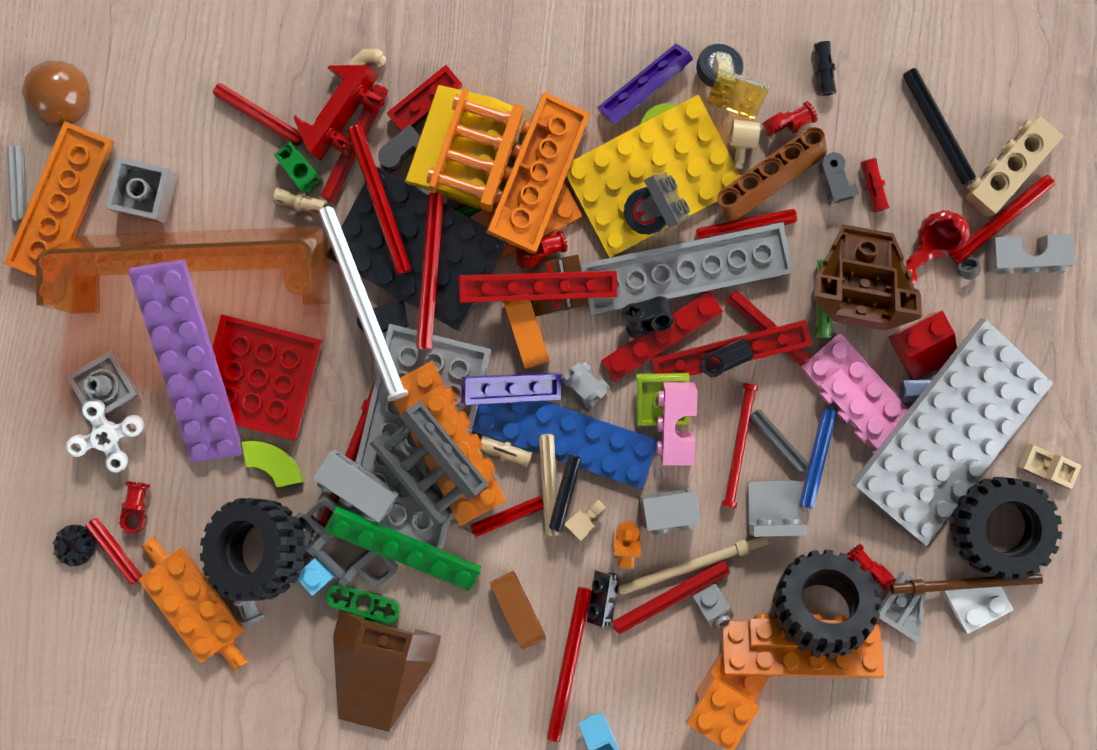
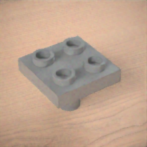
(104, 380)

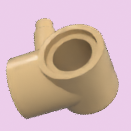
(742, 138)

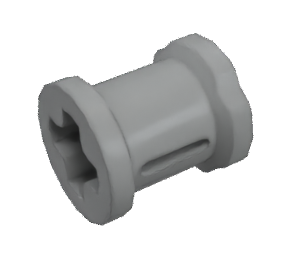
(249, 612)

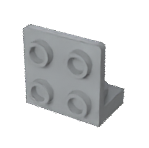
(775, 509)

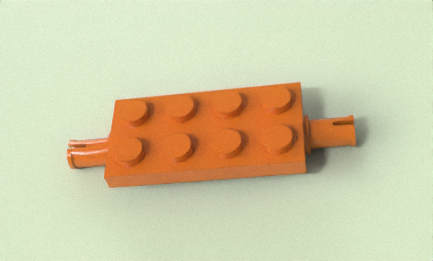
(192, 604)

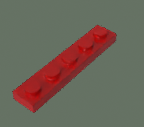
(646, 347)

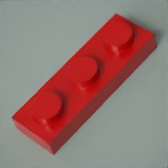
(418, 103)

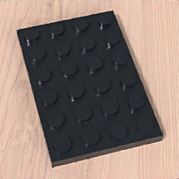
(462, 250)

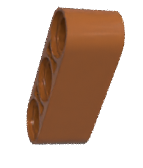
(518, 610)

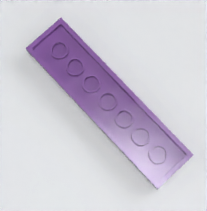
(186, 359)

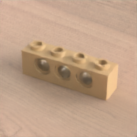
(1042, 138)

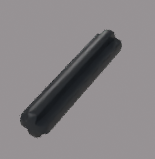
(565, 493)

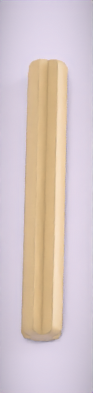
(549, 479)

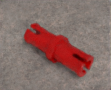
(874, 185)

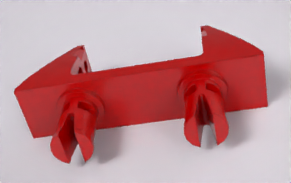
(338, 110)

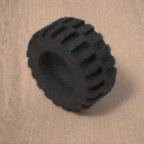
(1038, 537)
(224, 549)
(843, 577)

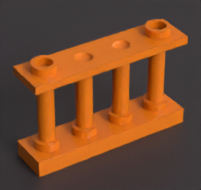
(502, 144)

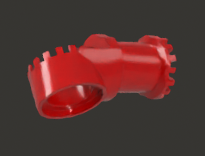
(793, 119)
(548, 245)
(134, 505)
(877, 570)

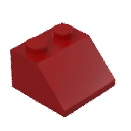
(925, 345)

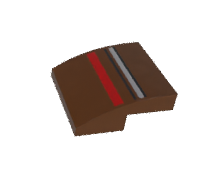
(551, 306)

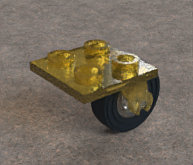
(721, 69)

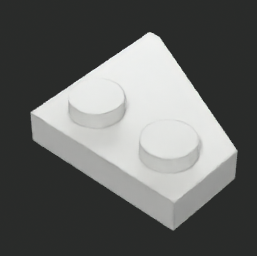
(978, 606)

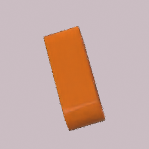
(526, 333)

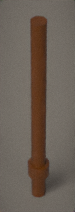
(919, 587)

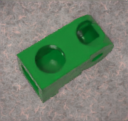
(298, 168)

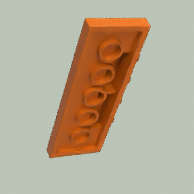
(537, 172)
(428, 387)
(762, 650)

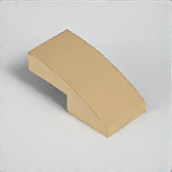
(1049, 466)

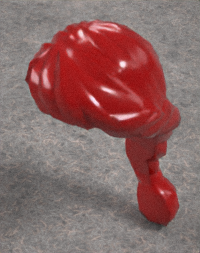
(937, 237)

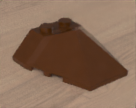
(867, 281)

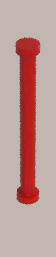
(739, 445)

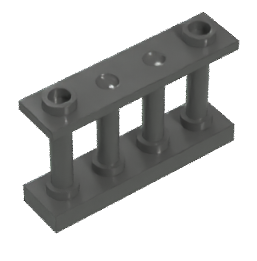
(444, 451)

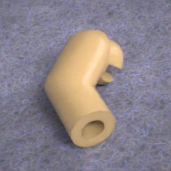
(368, 56)

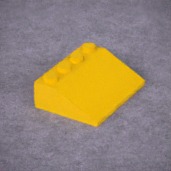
(433, 138)

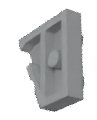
(904, 610)

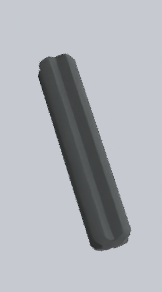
(778, 440)

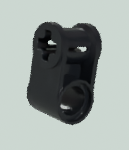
(389, 313)
(651, 316)

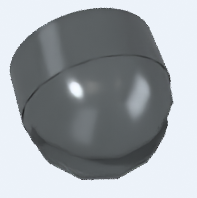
(969, 268)

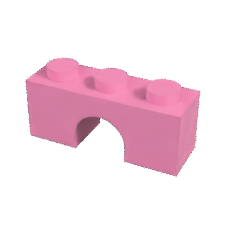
(677, 401)

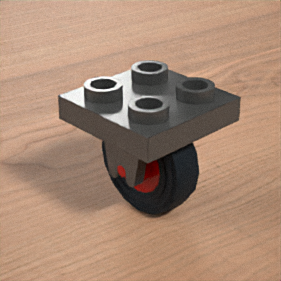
(655, 206)

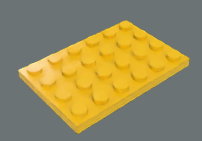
(675, 142)

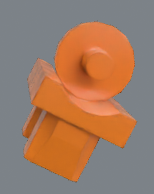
(626, 544)

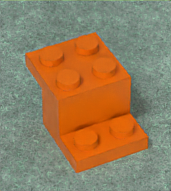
(725, 705)

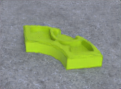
(273, 461)

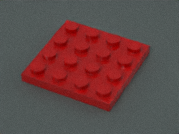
(265, 374)

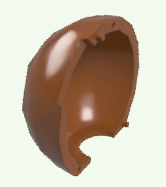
(56, 92)

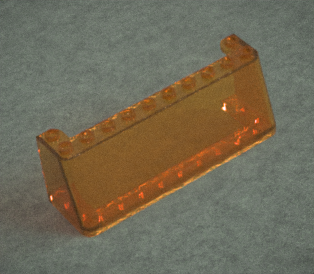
(71, 271)

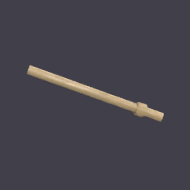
(740, 548)

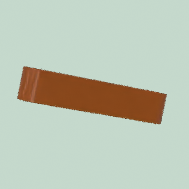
(805, 151)

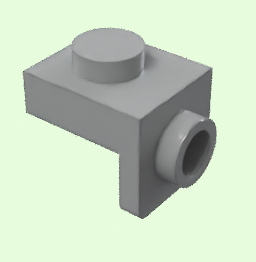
(713, 606)

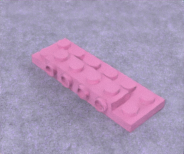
(855, 391)

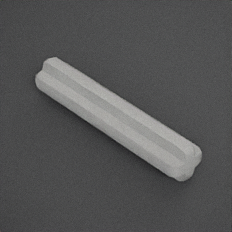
(16, 182)

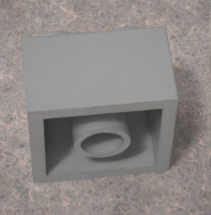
(141, 190)
(670, 510)

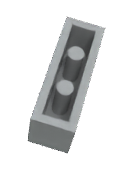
(356, 486)

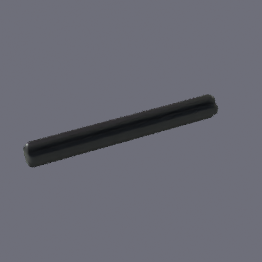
(939, 125)

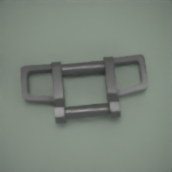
(343, 577)

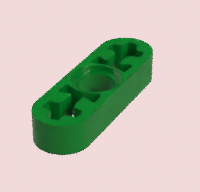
(380, 614)

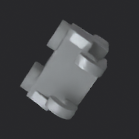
(585, 384)

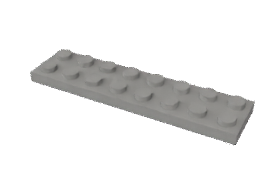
(695, 267)

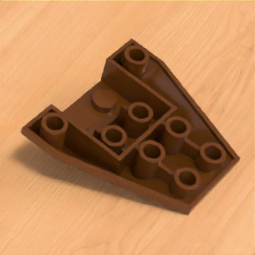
(378, 669)

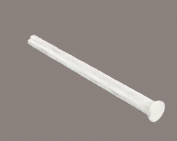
(362, 304)

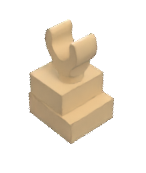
(581, 523)

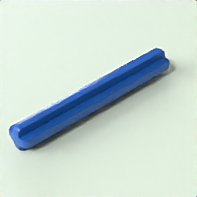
(818, 458)

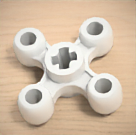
(96, 440)

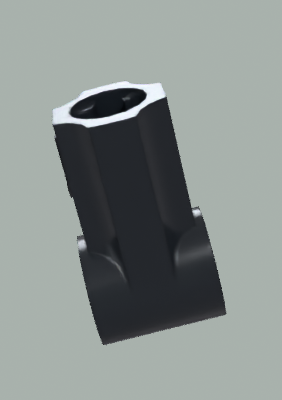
(729, 357)

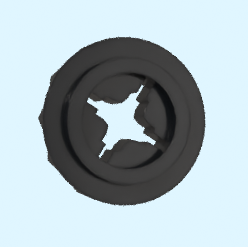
(85, 543)

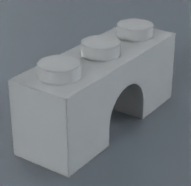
(1053, 253)

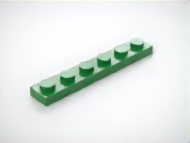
(402, 548)

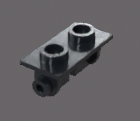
(600, 610)

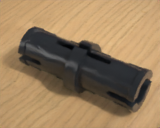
(825, 68)

